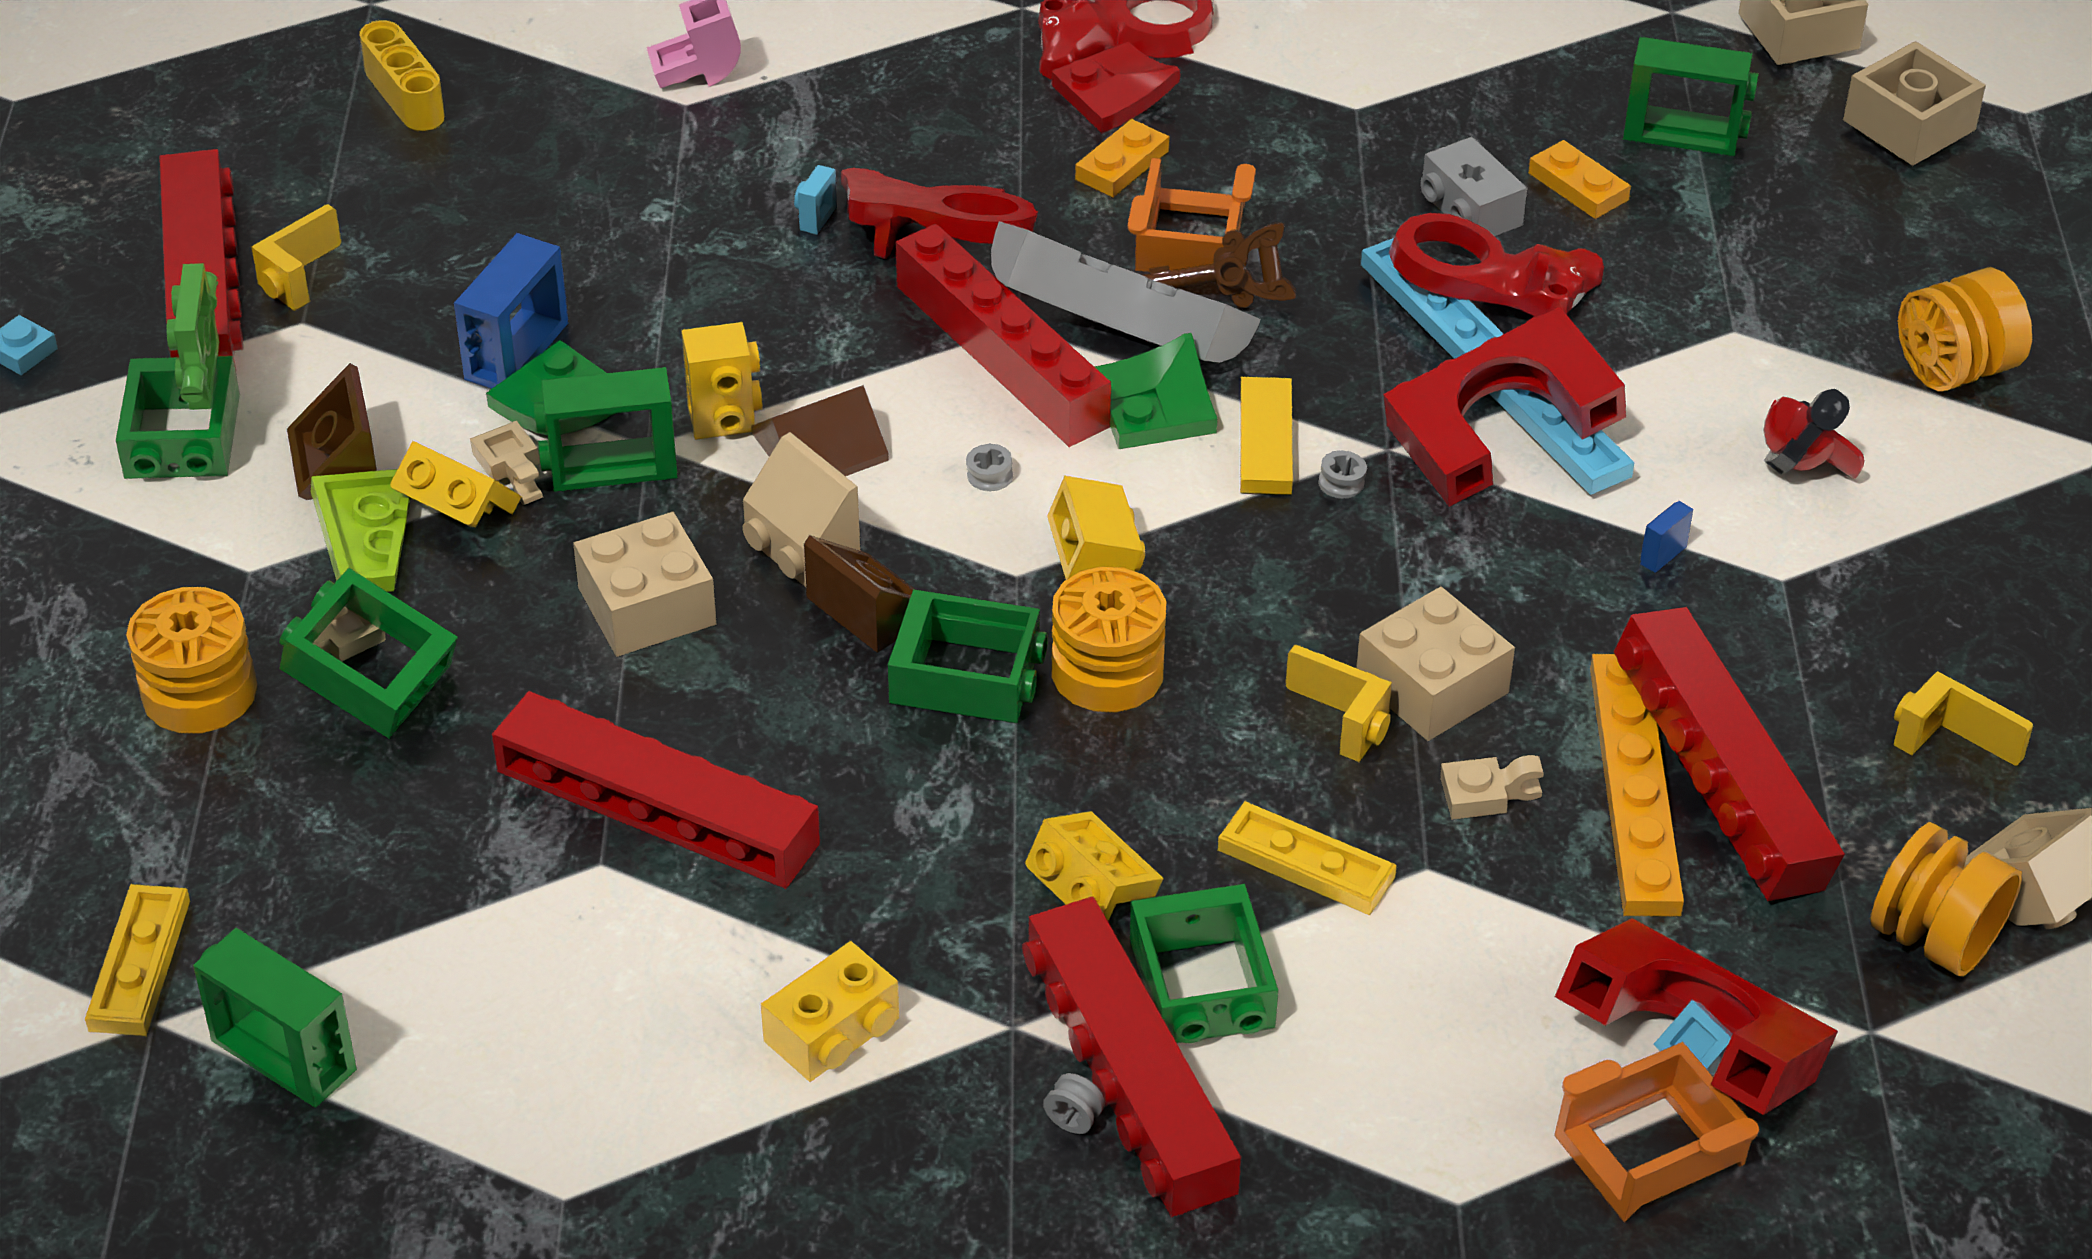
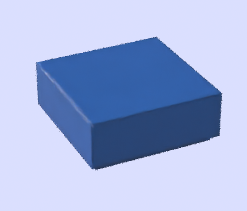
(1666, 536)

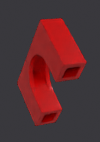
(1540, 357)
(1634, 968)

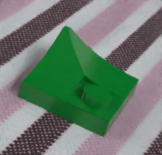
(515, 395)
(1159, 396)

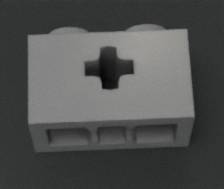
(1474, 186)

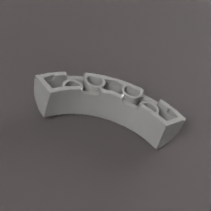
(1117, 295)

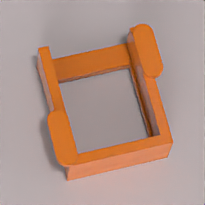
(1176, 248)
(1612, 1091)

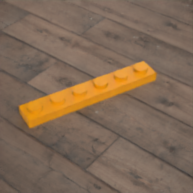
(1635, 794)

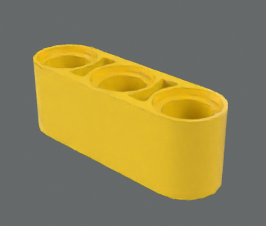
(402, 75)

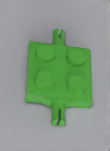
(194, 335)

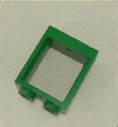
(1682, 127)
(197, 452)
(607, 461)
(972, 624)
(344, 686)
(1220, 917)
(275, 1017)

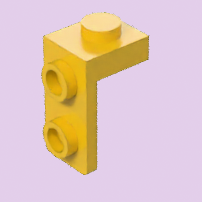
(283, 255)
(1346, 688)
(1964, 712)

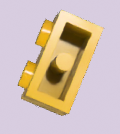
(720, 380)
(1094, 527)
(830, 1011)

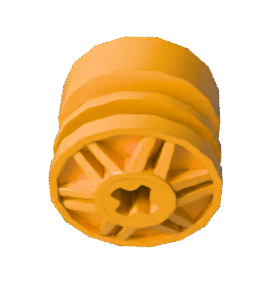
(1965, 329)
(1108, 639)
(192, 659)
(1935, 893)

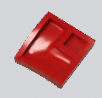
(1114, 85)

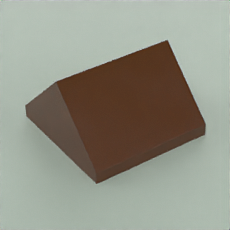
(836, 428)
(332, 433)
(856, 591)

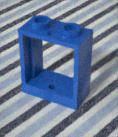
(522, 273)

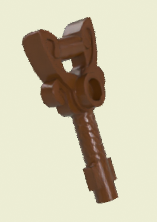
(1231, 269)

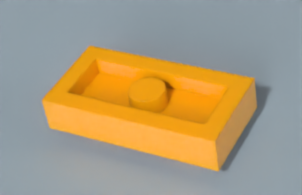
(1121, 158)
(1579, 179)

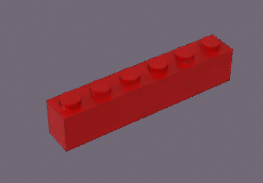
(197, 231)
(1003, 335)
(1728, 754)
(657, 789)
(1132, 1057)

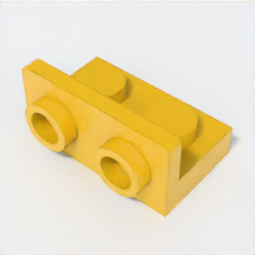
(450, 486)
(1085, 858)

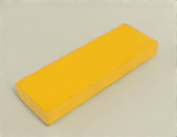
(1266, 435)
(1307, 858)
(137, 960)

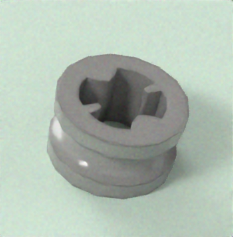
(989, 467)
(1342, 485)
(1074, 1103)

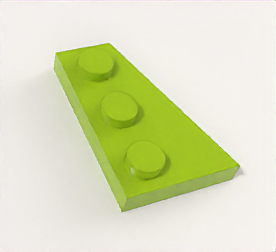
(362, 523)

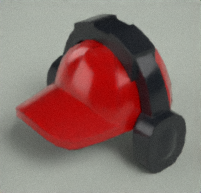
(1804, 434)

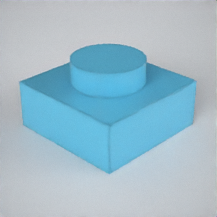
(816, 199)
(24, 344)
(1700, 1033)

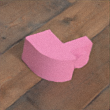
(706, 48)

